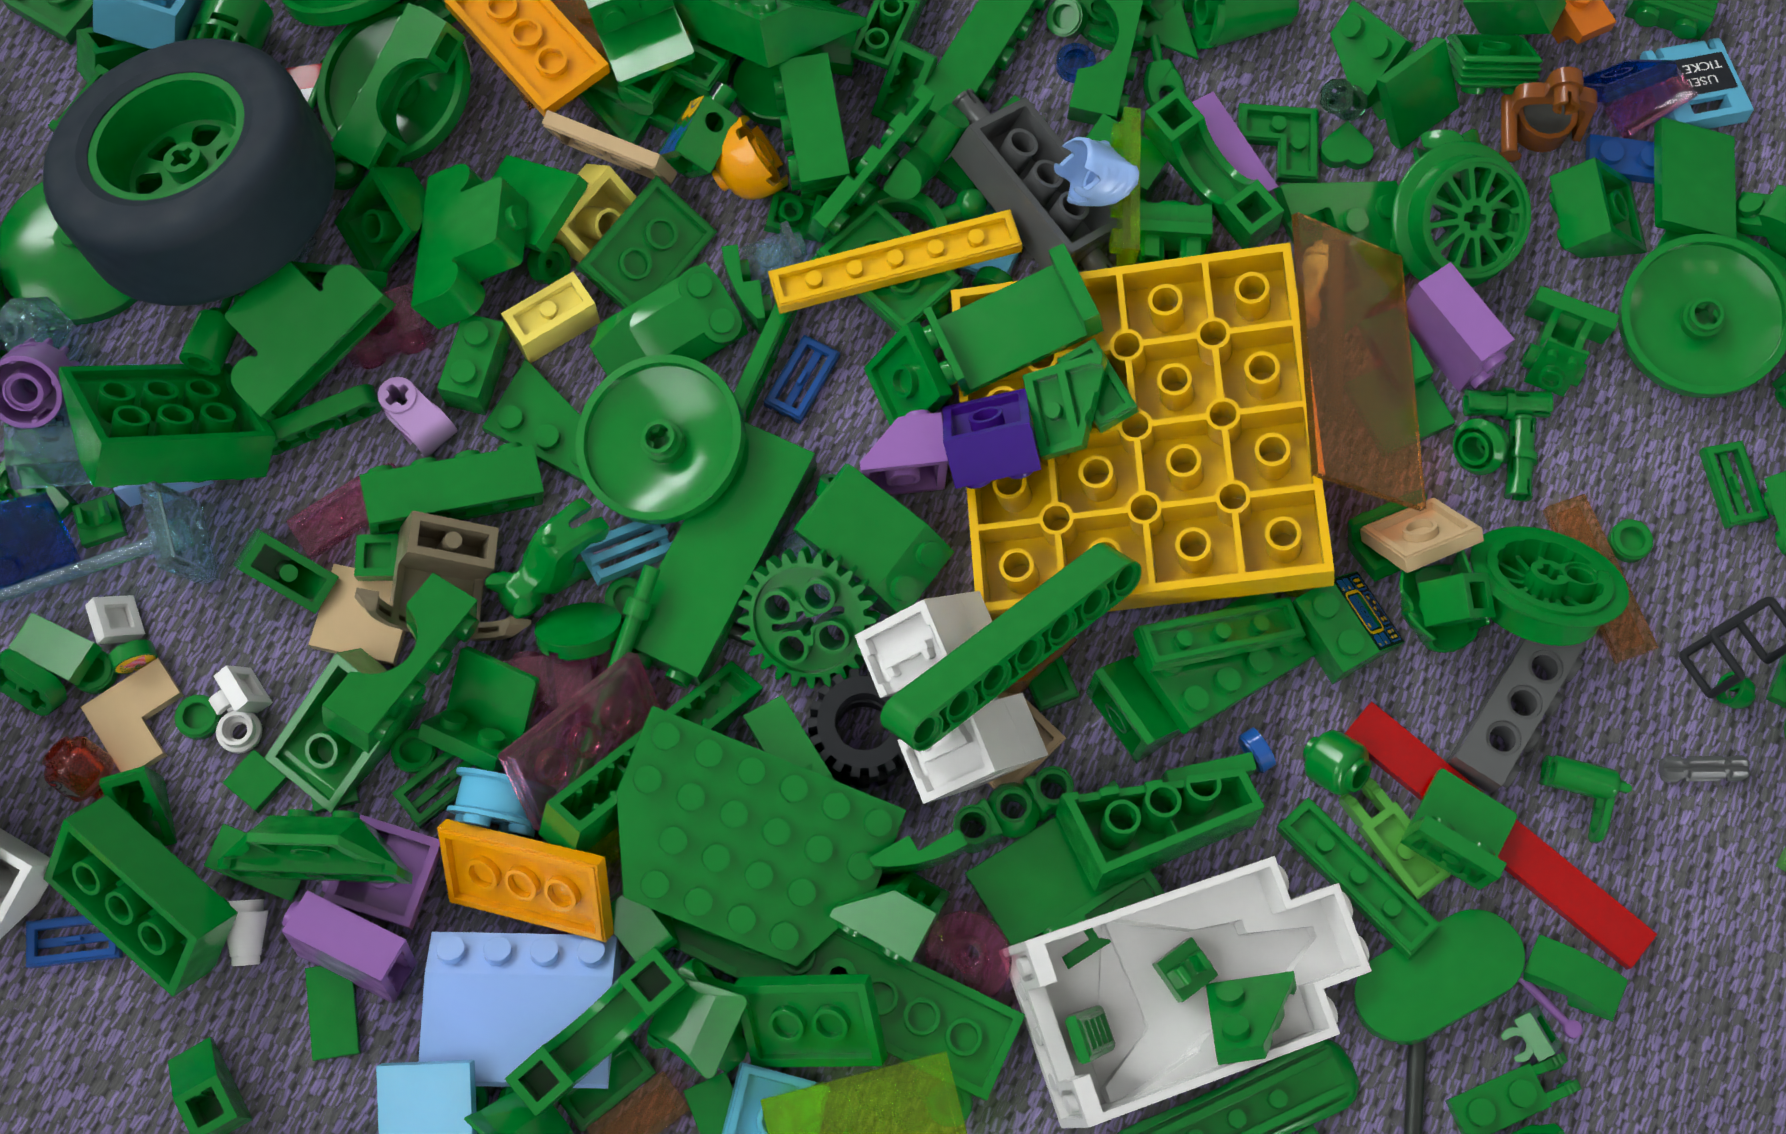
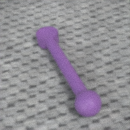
(1570, 1027)

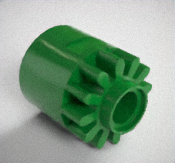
(233, 20)

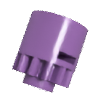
(31, 383)

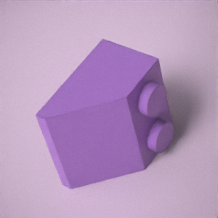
(909, 455)

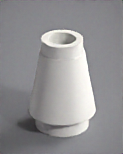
(247, 932)

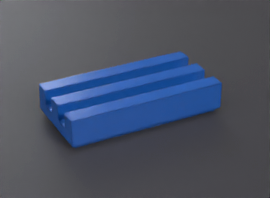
(785, 408)
(34, 944)

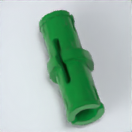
(1507, 403)
(1520, 458)

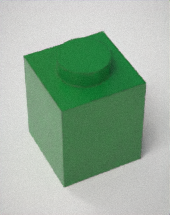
(1456, 599)

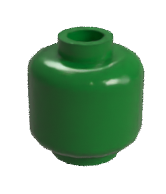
(1337, 762)

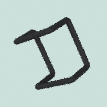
(1722, 629)

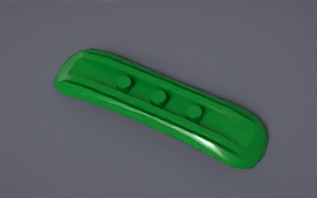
(1268, 1100)

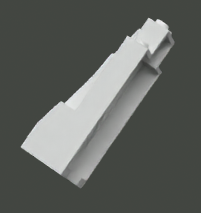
(1167, 1046)

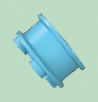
(487, 799)

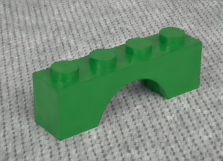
(416, 48)
(1101, 86)
(1185, 141)
(368, 705)
(596, 1032)

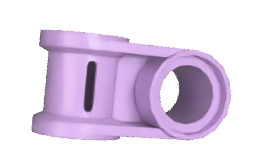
(418, 418)

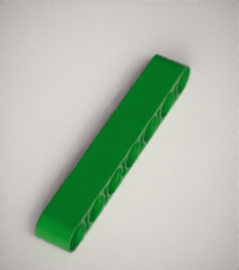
(1009, 647)

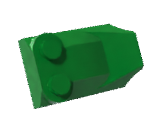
(682, 318)

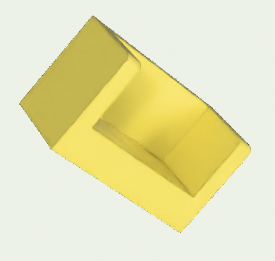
(551, 317)

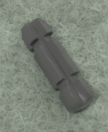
(1703, 768)

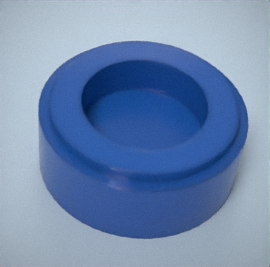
(1253, 742)

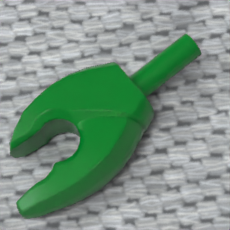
(1160, 74)

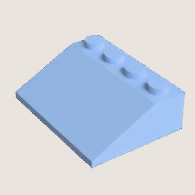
(508, 996)

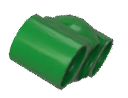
(1028, 795)

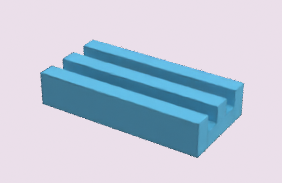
(629, 565)

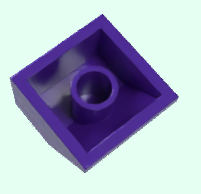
(990, 439)

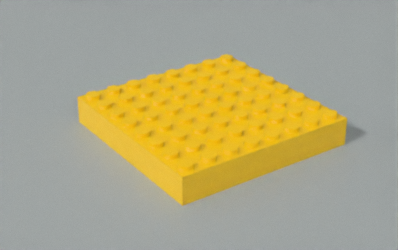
(1210, 471)

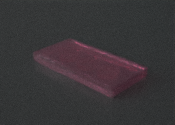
(578, 734)

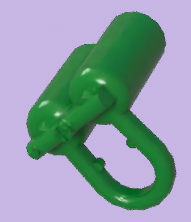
(1586, 780)

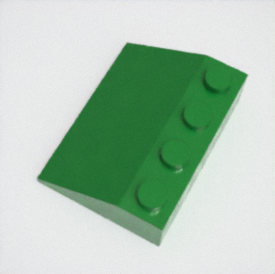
(766, 29)
(162, 425)

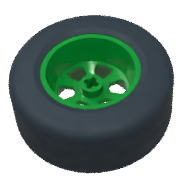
(190, 172)

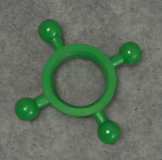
(968, 205)

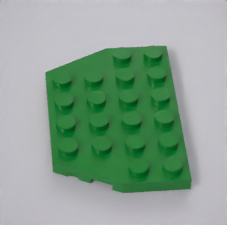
(743, 838)

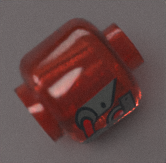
(76, 767)

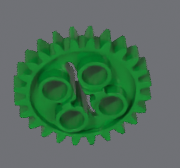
(795, 582)

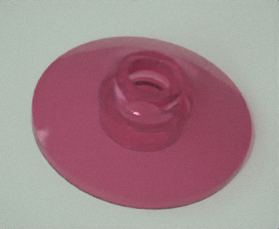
(950, 953)

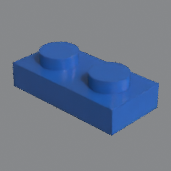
(1626, 156)

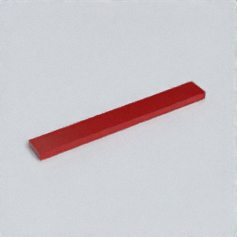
(1526, 855)

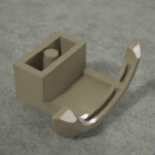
(454, 551)

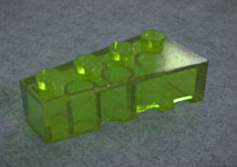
(887, 1099)

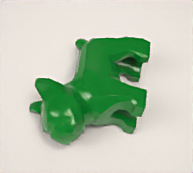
(549, 561)

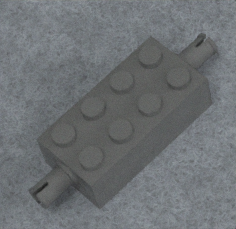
(1012, 165)

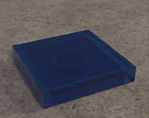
(1629, 77)

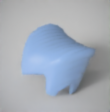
(1096, 173)

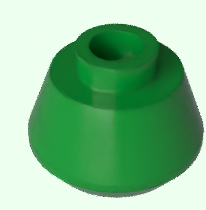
(1480, 446)

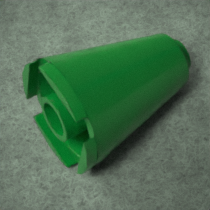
(1233, 20)

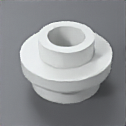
(225, 729)

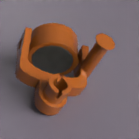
(1546, 113)

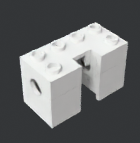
(986, 744)

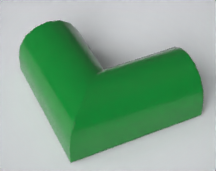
(696, 75)
(928, 154)

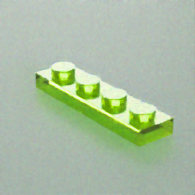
(1126, 237)

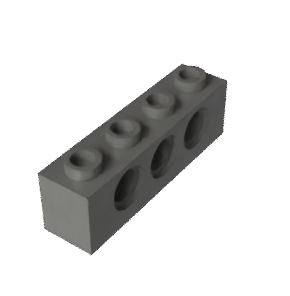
(1474, 754)

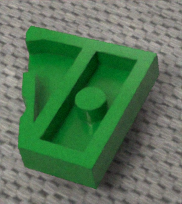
(1367, 47)
(1247, 1014)

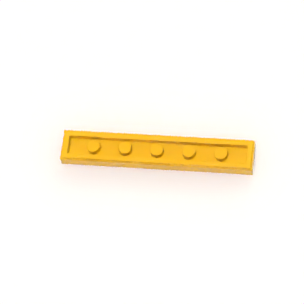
(894, 261)

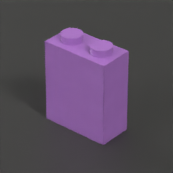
(1457, 329)
(348, 945)

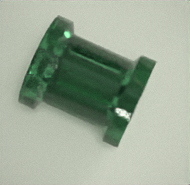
(1352, 93)

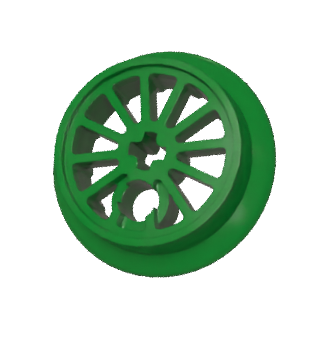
(1418, 193)
(1549, 584)

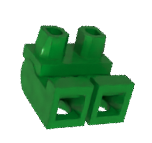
(1173, 228)

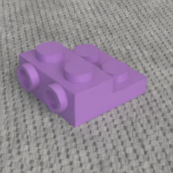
(391, 901)

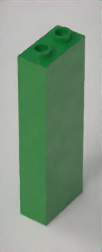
(717, 556)

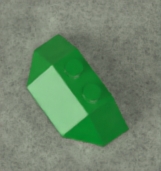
(315, 849)

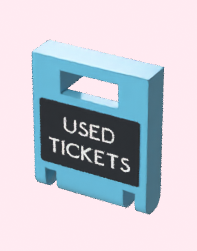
(1713, 79)

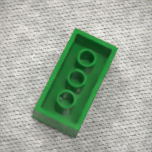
(139, 895)

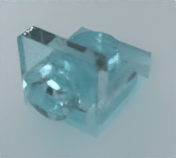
(774, 252)

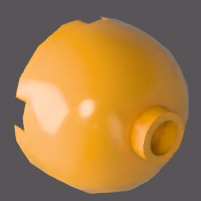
(748, 163)

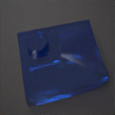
(32, 539)

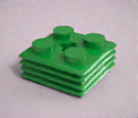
(1492, 62)

